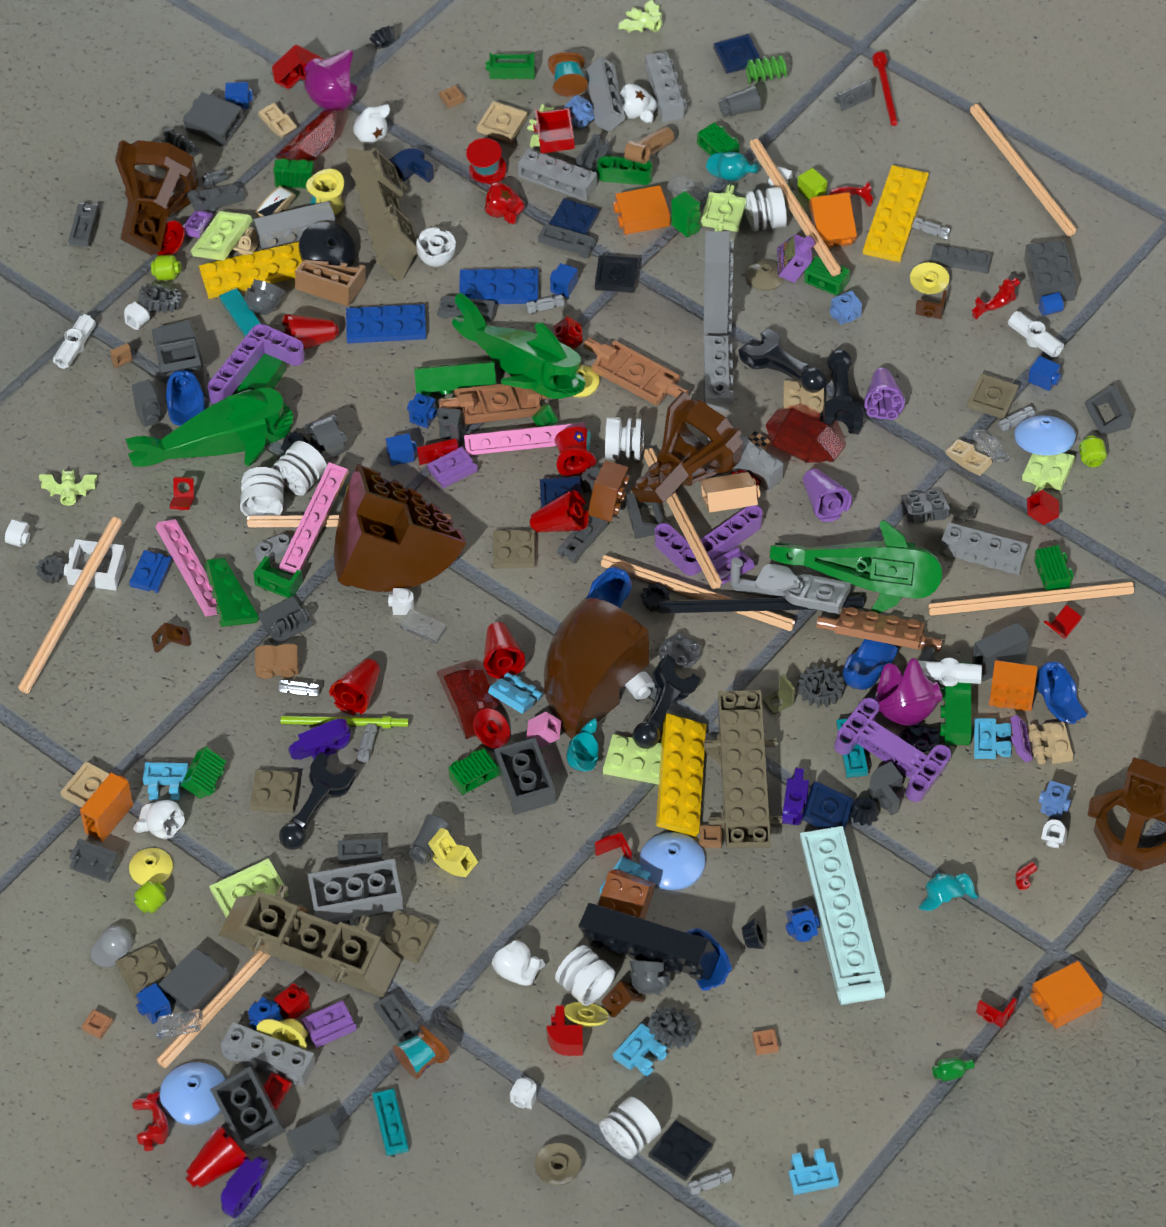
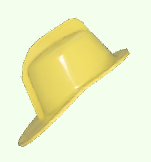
(287, 1031)

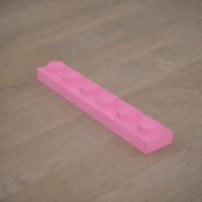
(514, 439)
(313, 518)
(188, 565)

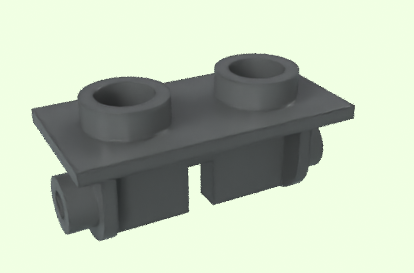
(855, 95)

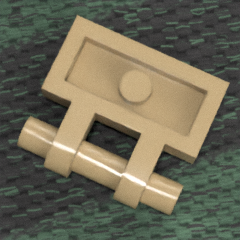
(1057, 743)

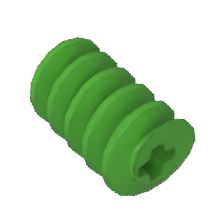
(765, 68)

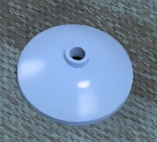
(1045, 435)
(672, 870)
(190, 1104)

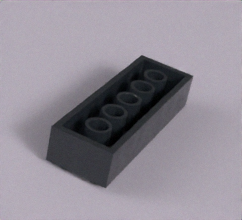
(648, 941)

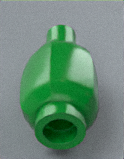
(951, 1068)

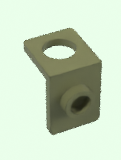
(785, 693)

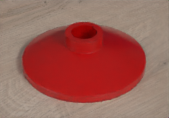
(172, 238)
(491, 728)

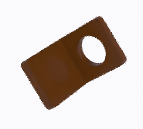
(931, 309)
(170, 633)
(620, 997)

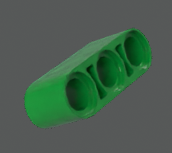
(623, 171)

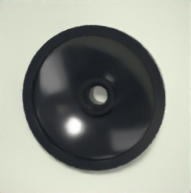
(315, 246)

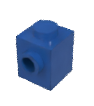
(238, 94)
(563, 280)
(1044, 373)
(401, 449)
(153, 1003)

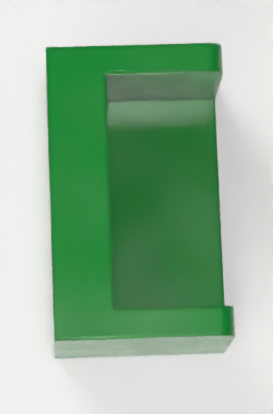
(277, 580)

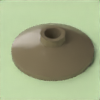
(764, 275)
(557, 1155)

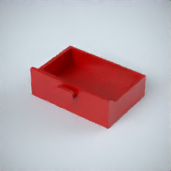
(554, 130)

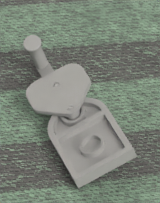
(799, 590)

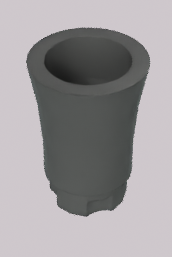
(740, 102)
(420, 848)

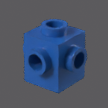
(422, 410)
(802, 923)
(263, 1010)

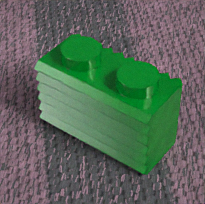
(716, 140)
(292, 173)
(685, 214)
(820, 277)
(1052, 568)
(473, 771)
(203, 773)

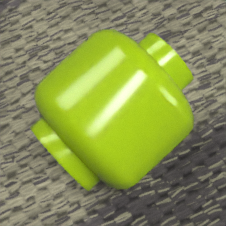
(165, 267)
(1092, 451)
(150, 897)

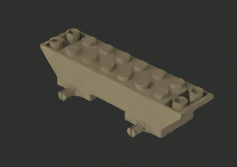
(379, 192)
(743, 770)
(332, 950)

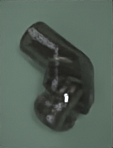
(962, 514)

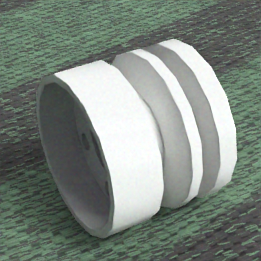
(761, 209)
(623, 438)
(300, 467)
(262, 492)
(585, 975)
(630, 1127)

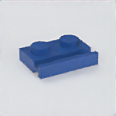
(150, 571)

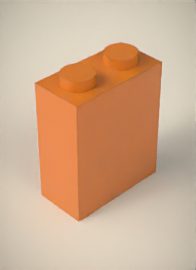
(641, 210)
(834, 219)
(106, 807)
(1066, 995)

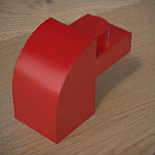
(563, 1038)

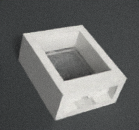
(109, 570)

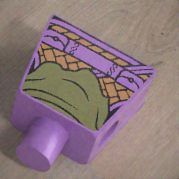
(794, 257)

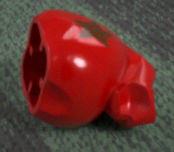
(503, 202)

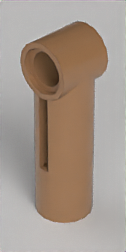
(647, 146)

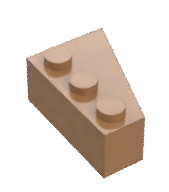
(330, 281)

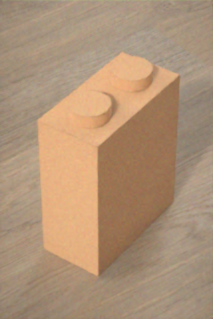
(729, 492)

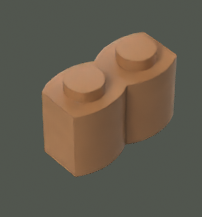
(276, 661)

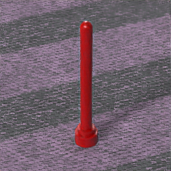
(880, 61)

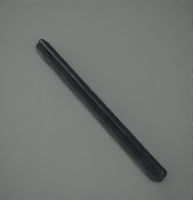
(739, 605)

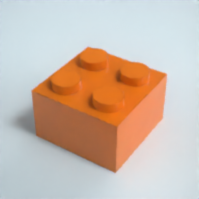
(1013, 685)

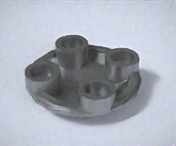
(682, 649)

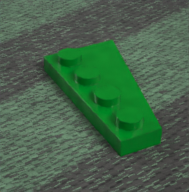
(229, 595)

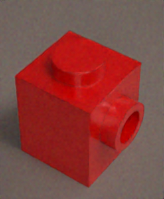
(1043, 507)
(293, 1002)

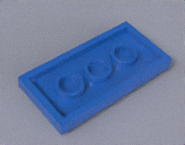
(500, 285)
(385, 323)

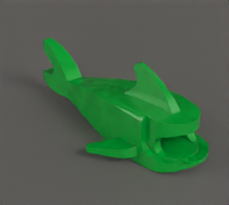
(530, 358)
(230, 426)
(885, 566)

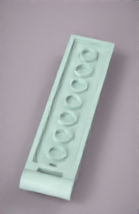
(842, 916)

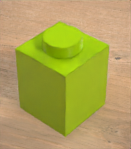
(812, 184)

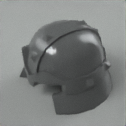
(263, 297)
(649, 977)

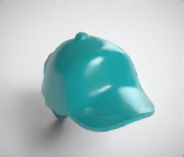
(730, 166)
(583, 748)
(944, 888)

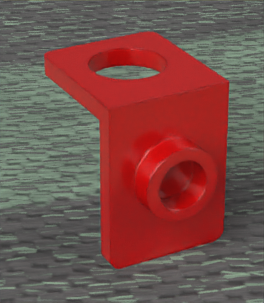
(180, 499)
(1065, 622)
(612, 842)
(993, 1015)

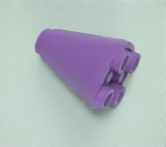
(883, 396)

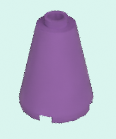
(826, 495)

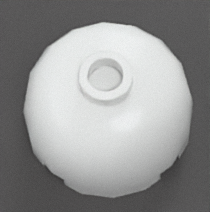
(435, 247)

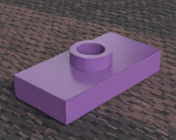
(197, 223)
(1020, 738)

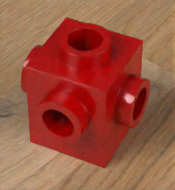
(569, 332)

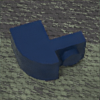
(412, 162)

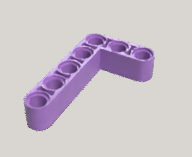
(258, 341)
(715, 543)

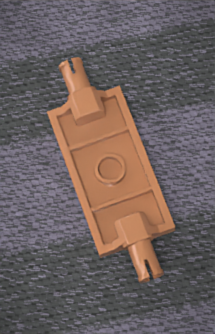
(634, 371)
(493, 403)
(880, 628)

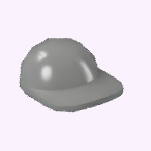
(111, 946)

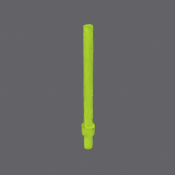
(386, 722)

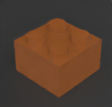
(609, 491)
(627, 893)

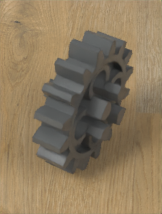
(159, 298)
(809, 689)
(672, 1027)

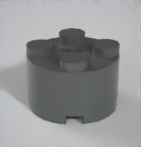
(326, 436)

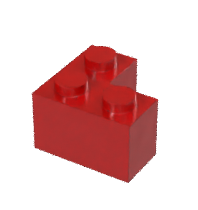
(292, 65)

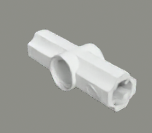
(1035, 334)
(74, 341)
(951, 672)

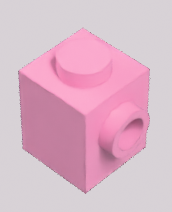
(544, 728)

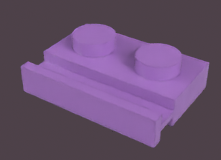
(452, 467)
(723, 564)
(329, 1024)

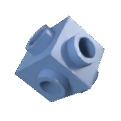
(580, 111)
(845, 308)
(1055, 799)

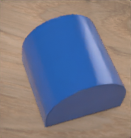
(1051, 304)

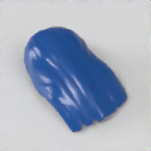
(183, 397)
(611, 586)
(866, 664)
(1059, 692)
(722, 966)

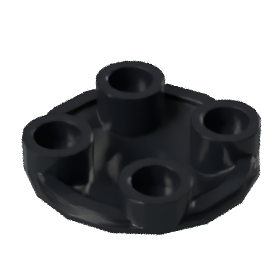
(921, 737)

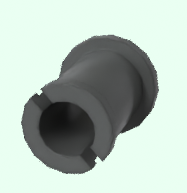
(215, 177)

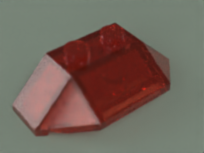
(311, 139)
(803, 436)
(467, 694)

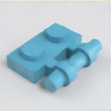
(508, 692)

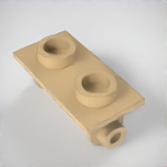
(247, 243)

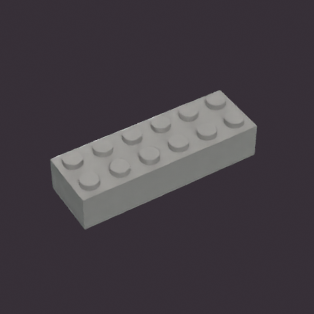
(718, 283)

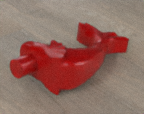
(864, 192)
(1003, 297)
(160, 1129)

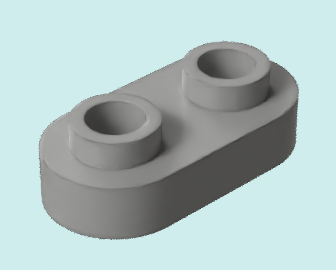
(274, 547)

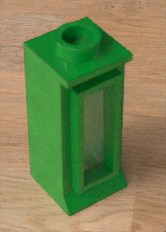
(511, 66)

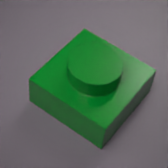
(544, 416)

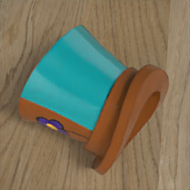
(568, 73)
(421, 1052)

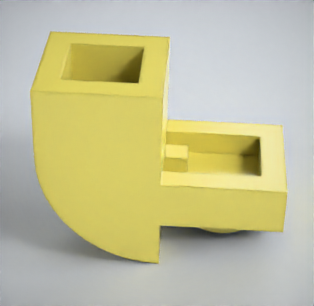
(451, 857)

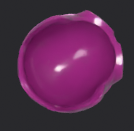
(329, 81)
(906, 697)

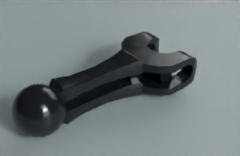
(772, 356)
(841, 406)
(669, 688)
(325, 786)

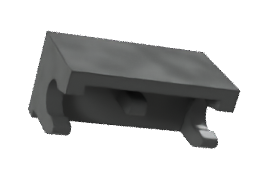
(592, 152)
(450, 424)
(94, 860)

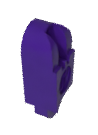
(323, 738)
(795, 798)
(243, 1186)

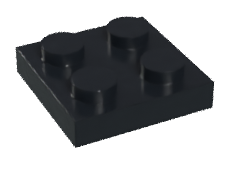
(616, 273)
(680, 1150)

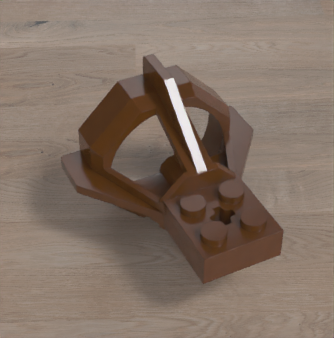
(152, 197)
(683, 457)
(1144, 799)

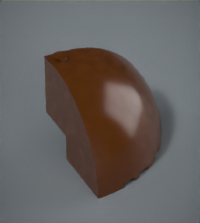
(391, 536)
(590, 660)

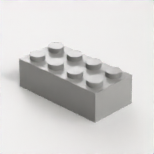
(356, 890)

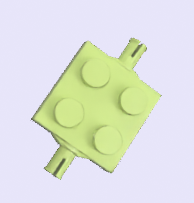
(724, 211)
(1048, 470)

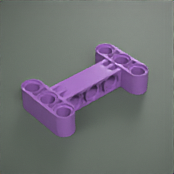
(892, 749)

